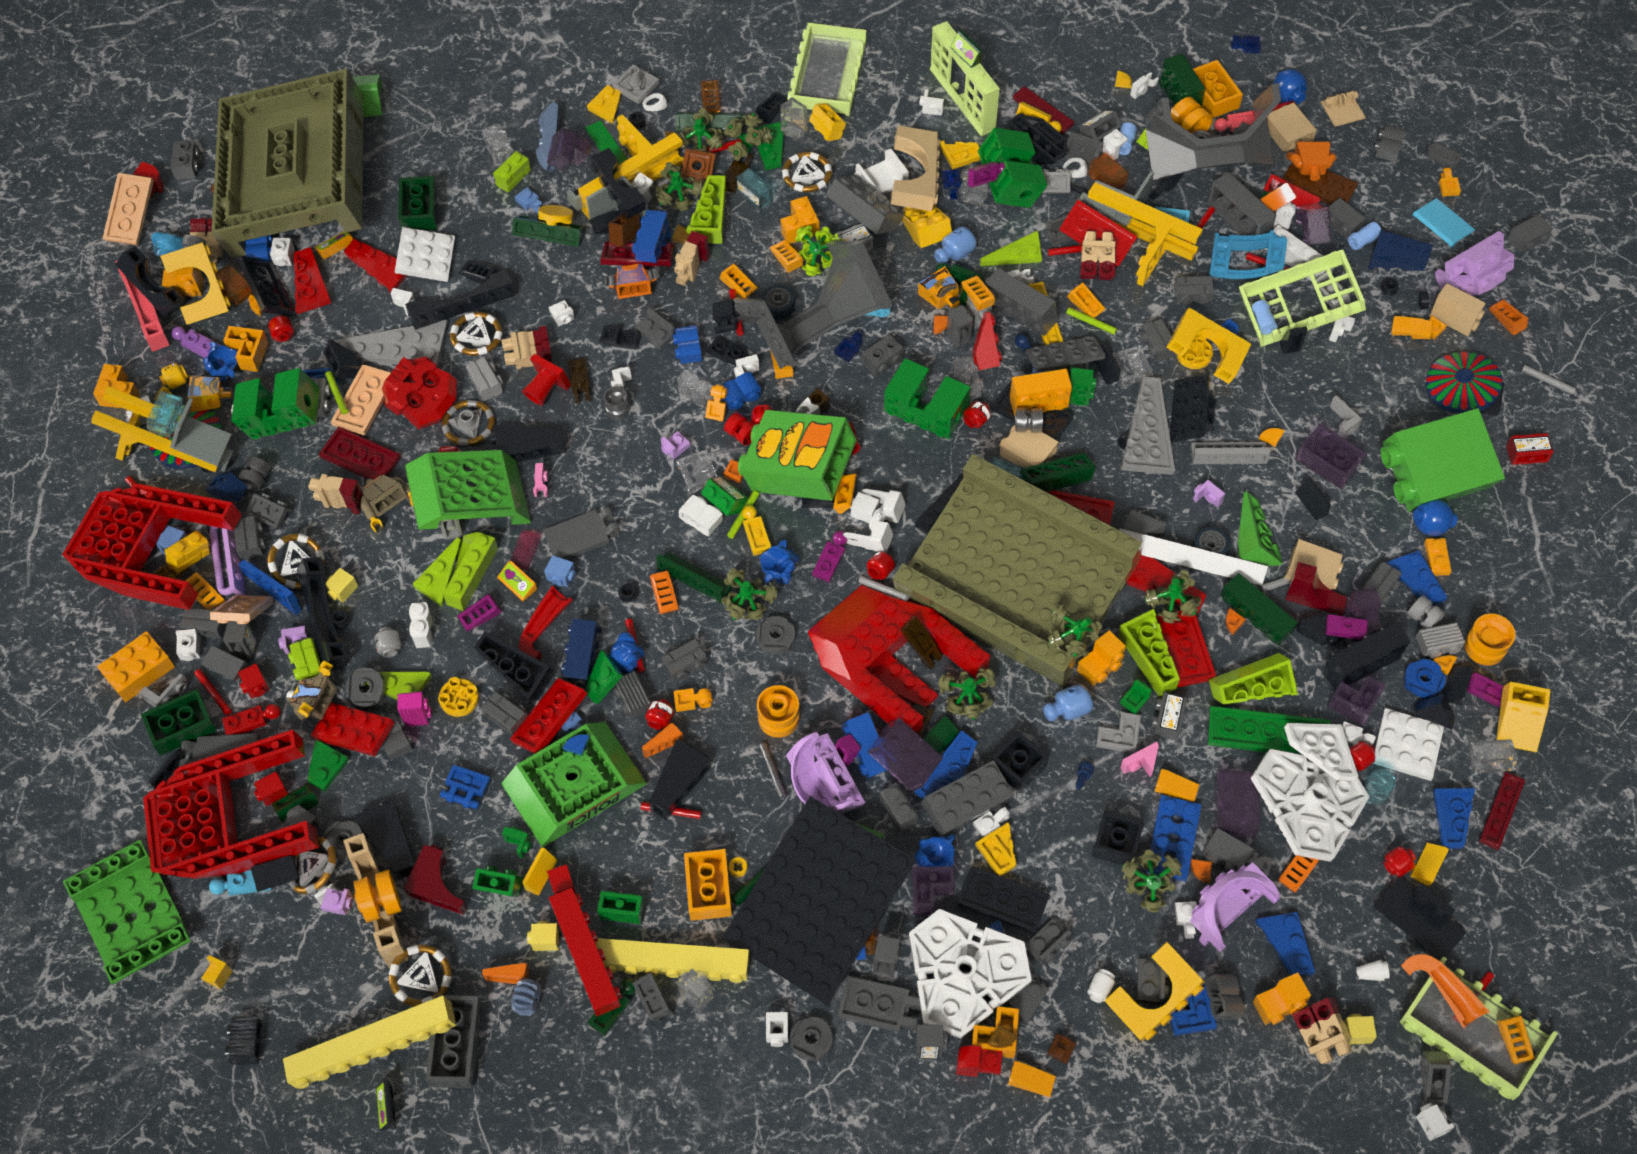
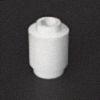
(1101, 986)

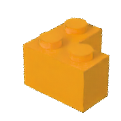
(801, 216)
(186, 281)
(250, 346)
(116, 378)
(1104, 658)
(1285, 999)
(1004, 1017)

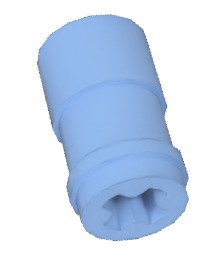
(1128, 130)
(1364, 236)
(1264, 318)

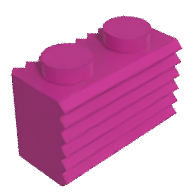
(414, 709)

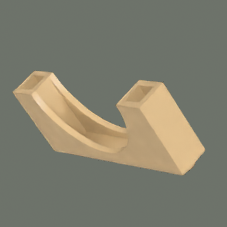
(923, 146)
(386, 929)

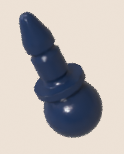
(1023, 342)
(1084, 773)

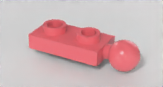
(1234, 121)

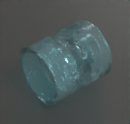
(1380, 786)

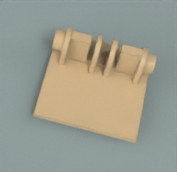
(1343, 108)

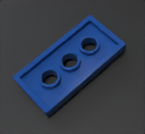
(1185, 831)

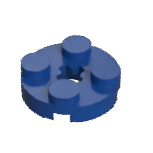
(1420, 688)

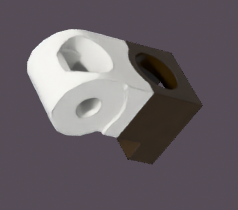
(814, 403)

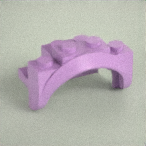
(1484, 263)
(825, 778)
(1227, 901)

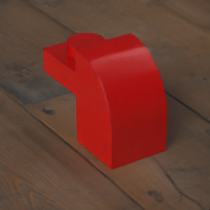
(150, 171)
(974, 1060)

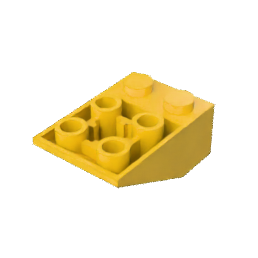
(926, 226)
(1523, 715)

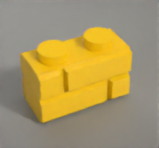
(827, 122)
(187, 551)

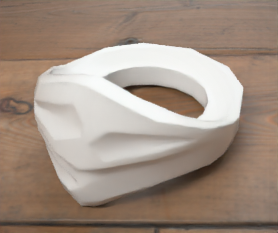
(662, 104)
(1081, 172)

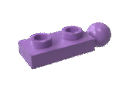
(192, 341)

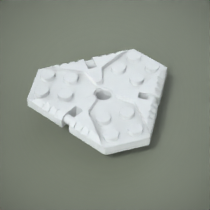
(1314, 803)
(955, 997)

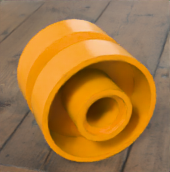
(1191, 116)
(1489, 639)
(778, 711)
(371, 897)

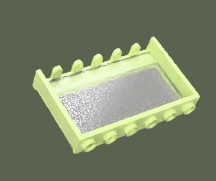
(828, 66)
(1480, 1044)

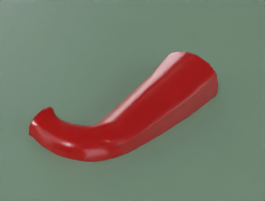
(547, 611)

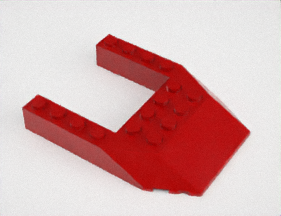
(123, 531)
(867, 632)
(194, 819)

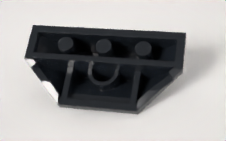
(1047, 141)

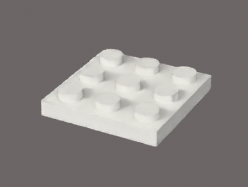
(424, 254)
(1408, 744)

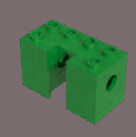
(1020, 180)
(289, 408)
(939, 416)

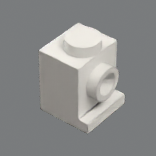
(188, 644)
(775, 1021)
(1433, 1121)

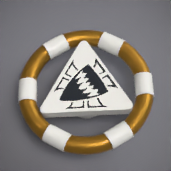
(807, 172)
(475, 334)
(292, 559)
(420, 974)

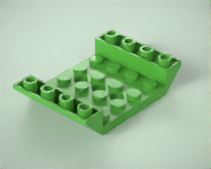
(441, 490)
(113, 891)

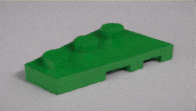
(772, 153)

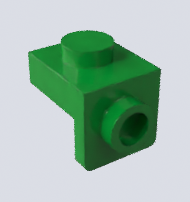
(1136, 697)
(518, 837)

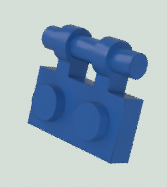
(467, 781)

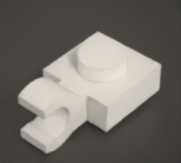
(1141, 85)
(1022, 276)
(1354, 734)
(989, 823)
(1183, 917)

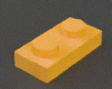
(1438, 556)

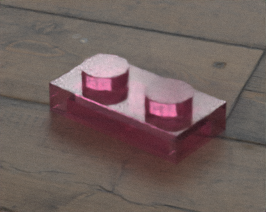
(525, 549)

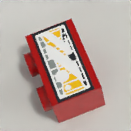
(1529, 448)

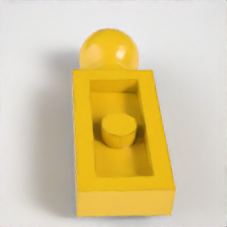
(1029, 110)
(755, 530)

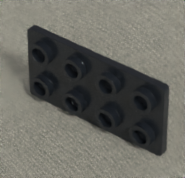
(1192, 408)
(1421, 917)

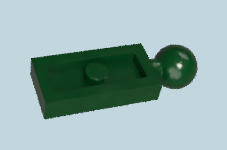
(959, 273)
(604, 1022)

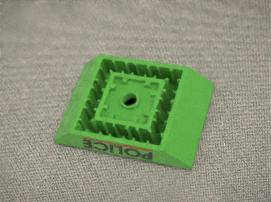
(557, 805)

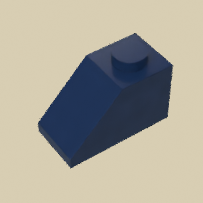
(227, 487)

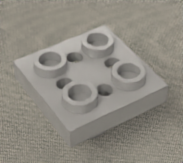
(635, 80)

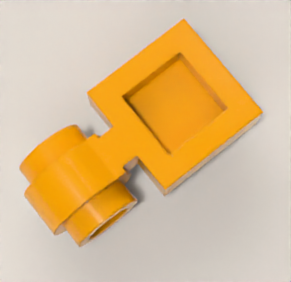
(715, 407)
(686, 699)

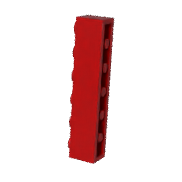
(584, 951)

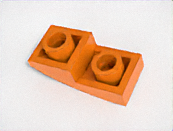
(1278, 197)

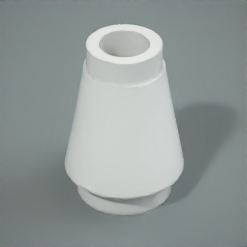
(1373, 971)

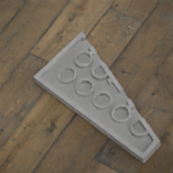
(395, 344)
(1149, 437)

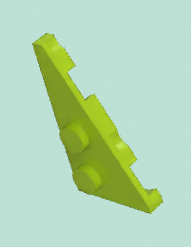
(1019, 252)
(437, 576)
(404, 682)

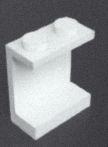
(883, 174)

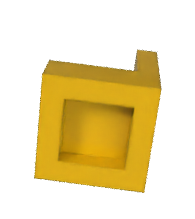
(217, 972)

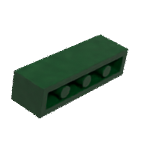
(1258, 609)

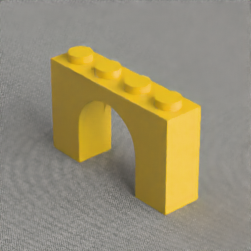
(198, 257)
(1231, 347)
(1184, 984)

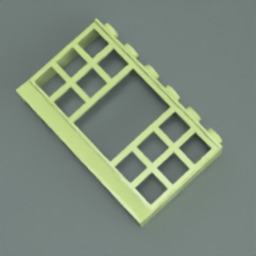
(941, 42)
(1297, 273)

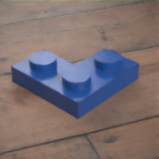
(1195, 1019)

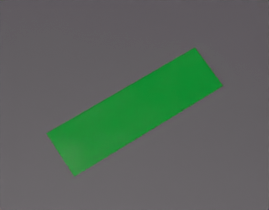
(604, 140)

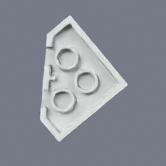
(1325, 747)

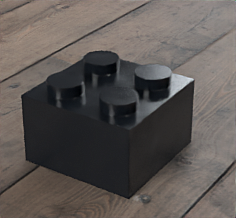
(1020, 761)
(1117, 838)

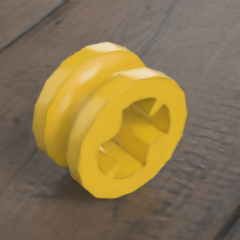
(731, 867)

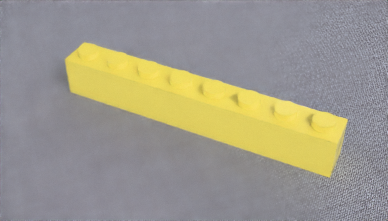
(674, 959)
(369, 1042)

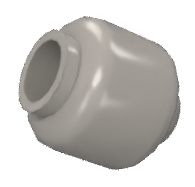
(387, 642)

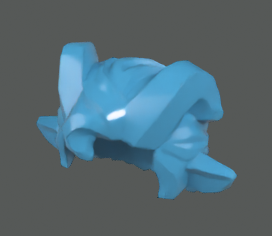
(165, 243)

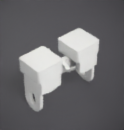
(881, 533)

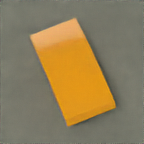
(1413, 327)

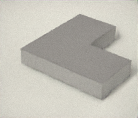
(1121, 739)

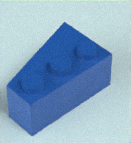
(651, 236)
(865, 735)

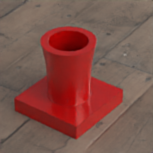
(546, 377)

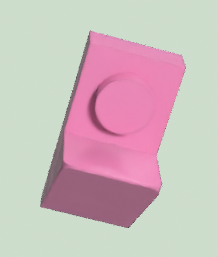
(1144, 758)

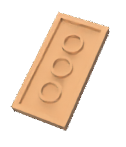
(128, 209)
(362, 400)
(241, 608)

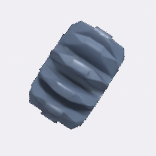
(526, 997)

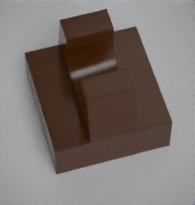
(1061, 1049)

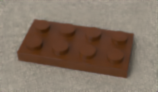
(1329, 186)

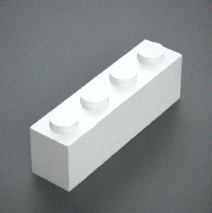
(1297, 251)

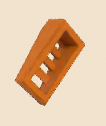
(1514, 326)
(659, 581)
(662, 740)
(1310, 863)
(507, 974)

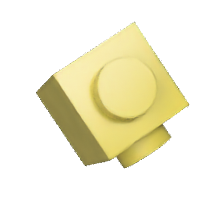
(340, 585)
(543, 936)
(1361, 1029)

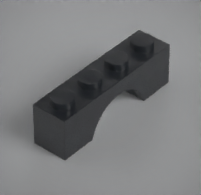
(628, 199)
(135, 268)

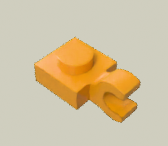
(1448, 185)

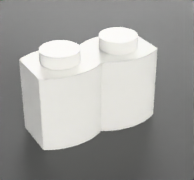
(701, 515)
(421, 625)

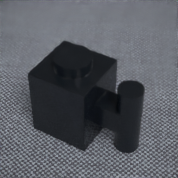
(725, 316)

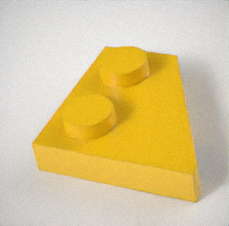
(606, 104)
(960, 153)
(998, 850)

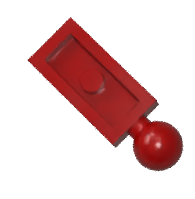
(250, 719)

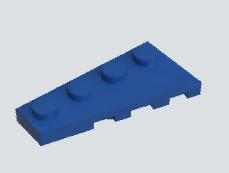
(271, 586)
(952, 765)

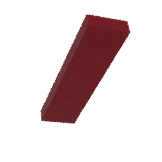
(1028, 97)
(1502, 811)

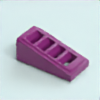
(489, 614)
(847, 749)

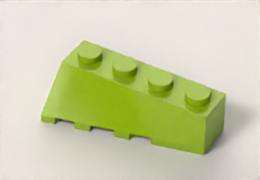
(710, 210)
(473, 561)
(1150, 651)
(1257, 680)

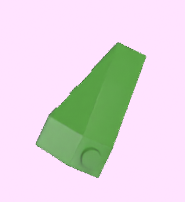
(1254, 535)

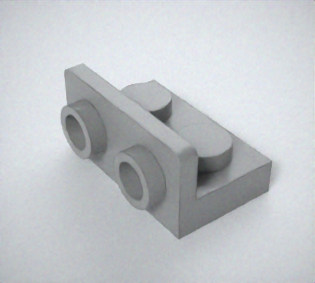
(1057, 182)

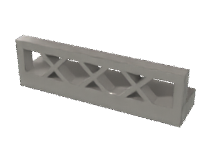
(1229, 452)

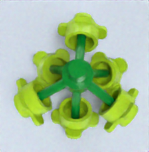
(812, 248)

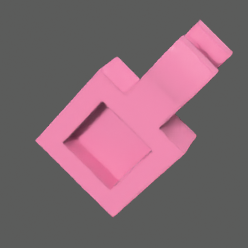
(541, 477)

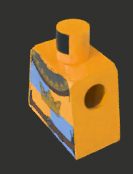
(939, 289)
(207, 393)

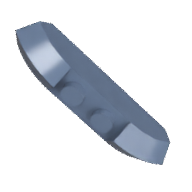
(549, 125)

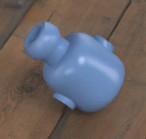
(956, 245)
(1069, 703)

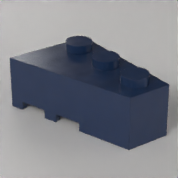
(1400, 252)
(580, 649)

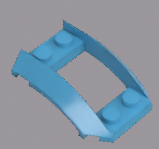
(1225, 244)

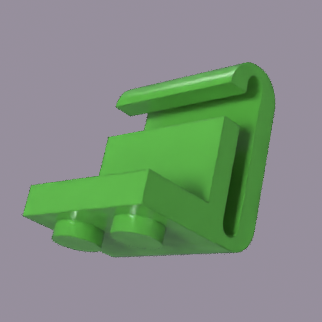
(371, 89)

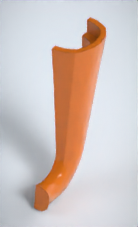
(1456, 993)

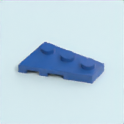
(1418, 577)
(1453, 814)
(1289, 941)

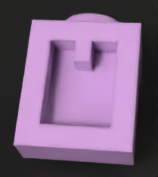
(674, 445)
(1210, 492)
(291, 636)
(337, 901)

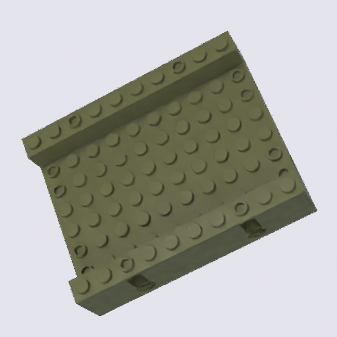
(288, 159)
(1009, 558)

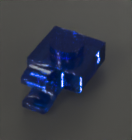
(1248, 44)
(951, 180)
(849, 348)

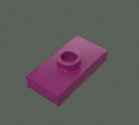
(1346, 627)

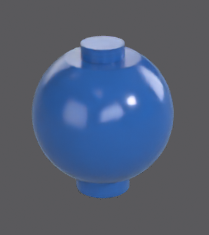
(1291, 85)
(1434, 518)

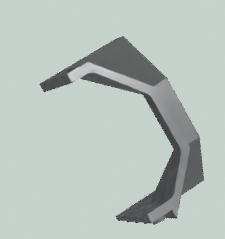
(1178, 151)
(847, 293)

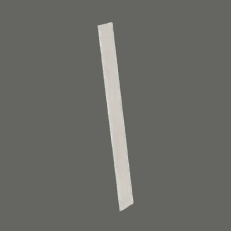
(1199, 558)

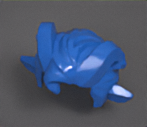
(221, 361)
(778, 563)
(626, 653)
(935, 852)

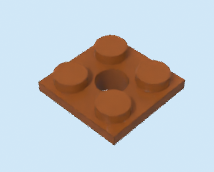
(692, 157)

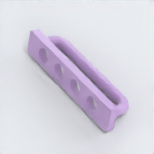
(235, 575)

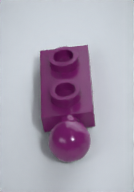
(984, 173)
(830, 557)
(1485, 689)

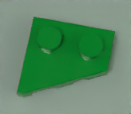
(603, 677)
(325, 766)

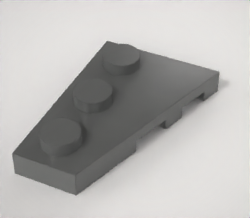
(1028, 1000)

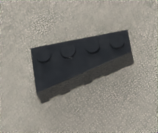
(517, 668)

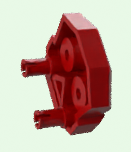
(431, 400)

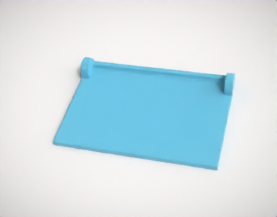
(1443, 222)

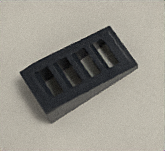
(769, 108)
(480, 279)
(1293, 340)

